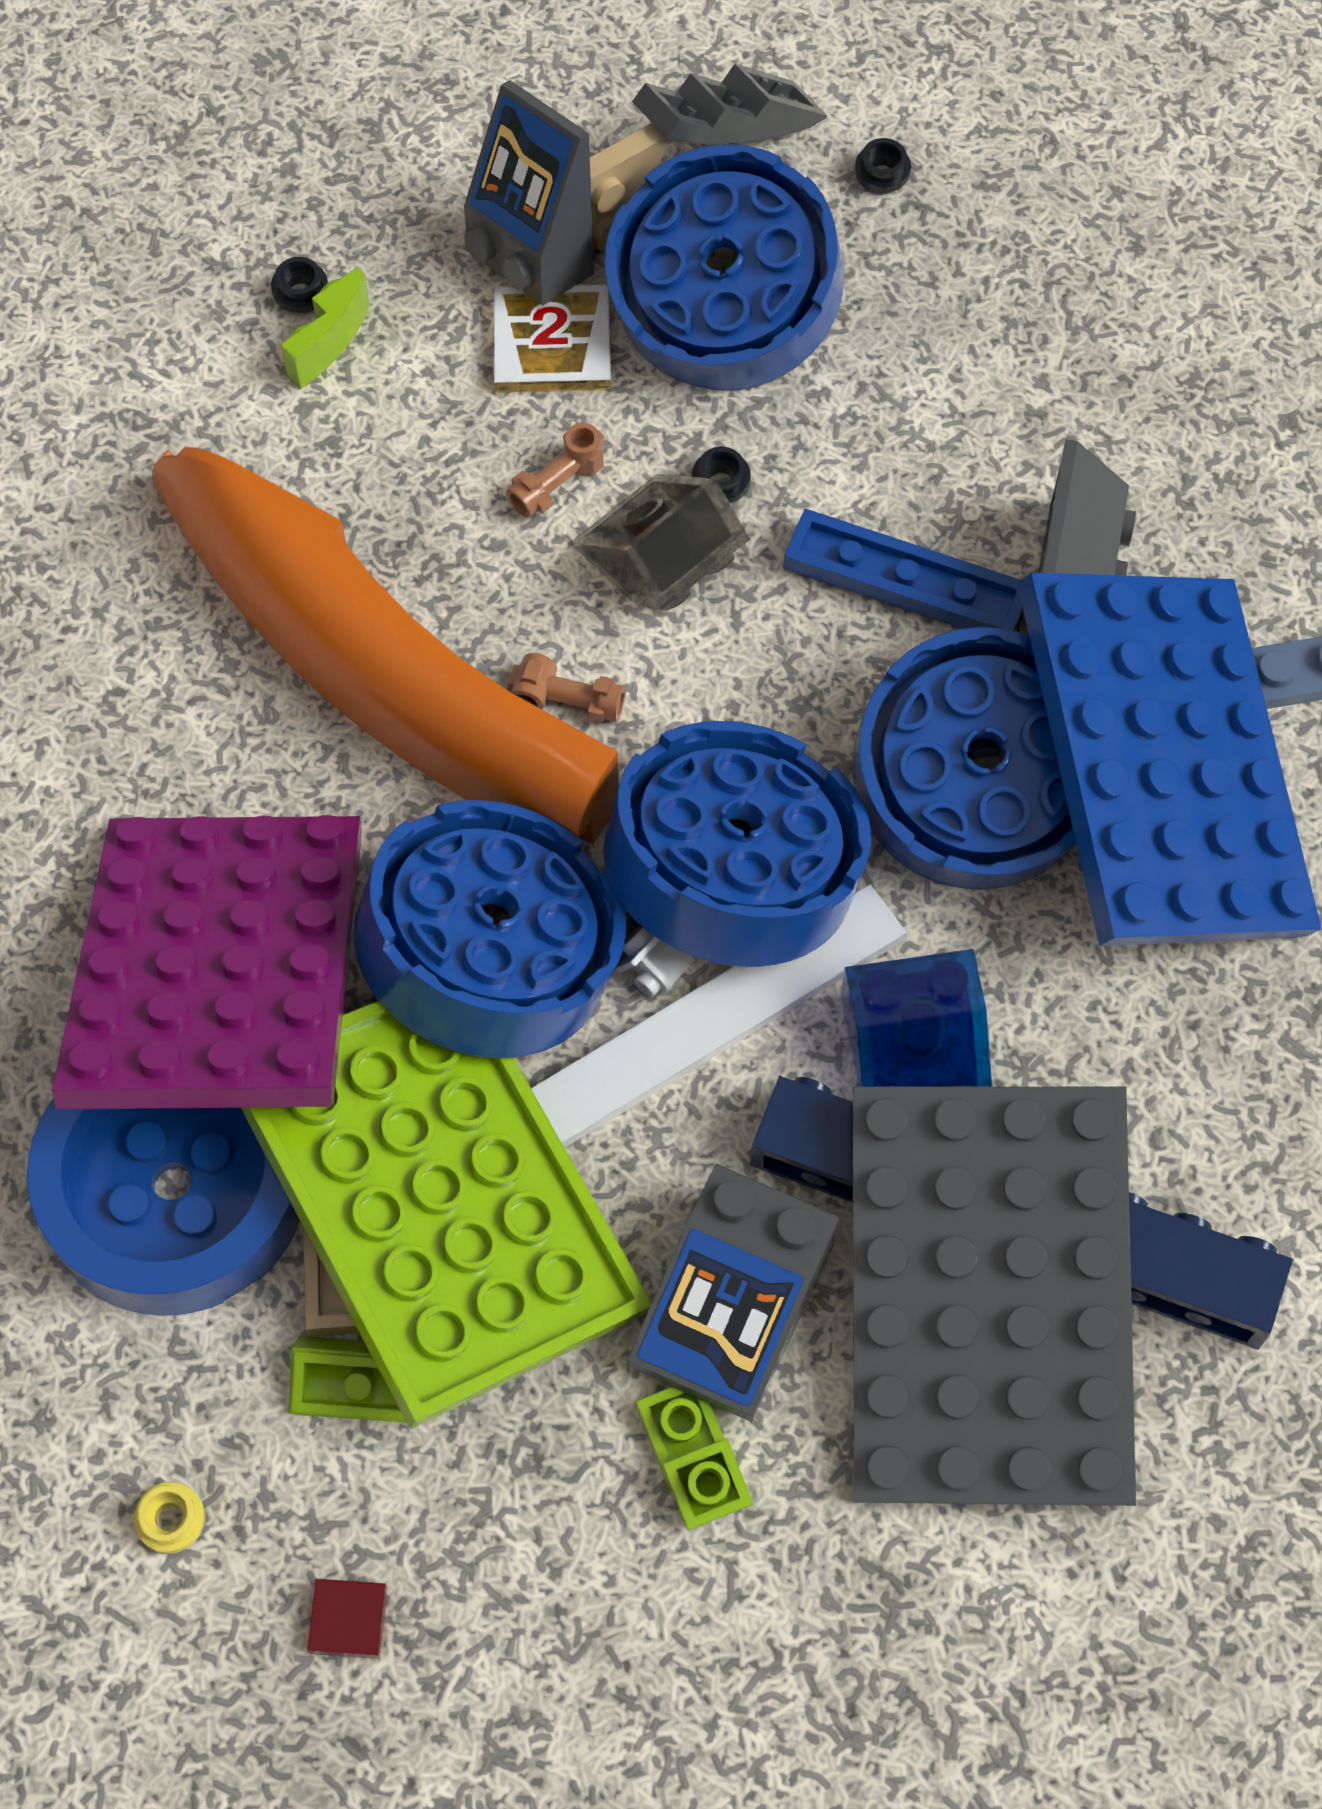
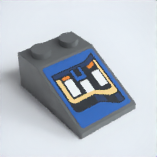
(532, 198)
(734, 1292)

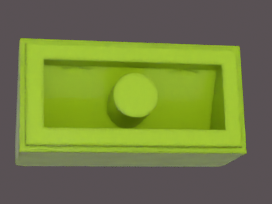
(338, 1381)

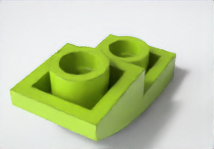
(338, 314)
(693, 1456)

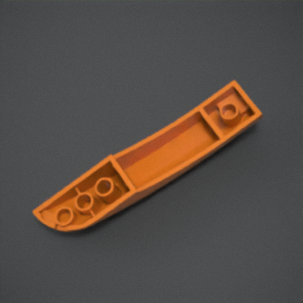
(369, 657)

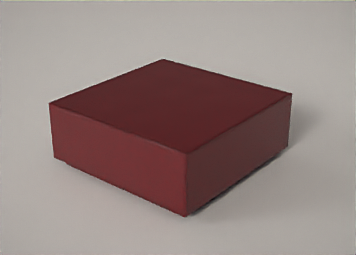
(347, 1618)

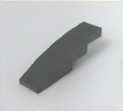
(737, 110)

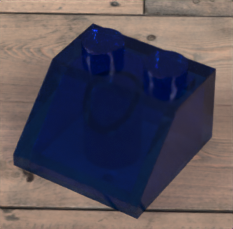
(918, 1022)

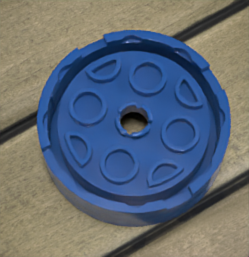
(765, 308)
(931, 799)
(705, 884)
(478, 983)
(148, 1254)

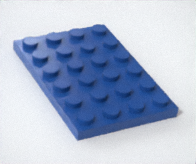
(1167, 759)

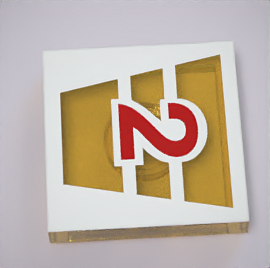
(552, 344)

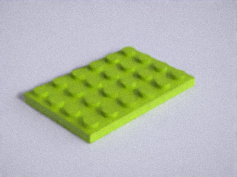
(447, 1216)

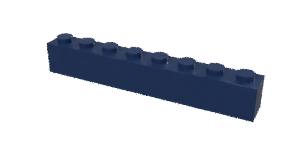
(1175, 1260)

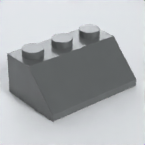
(1086, 517)

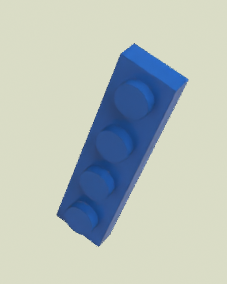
(902, 574)

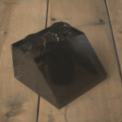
(664, 539)

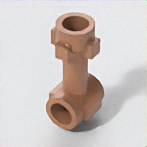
(581, 456)
(536, 681)

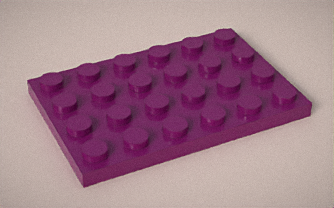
(213, 965)

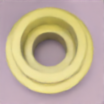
(156, 1500)

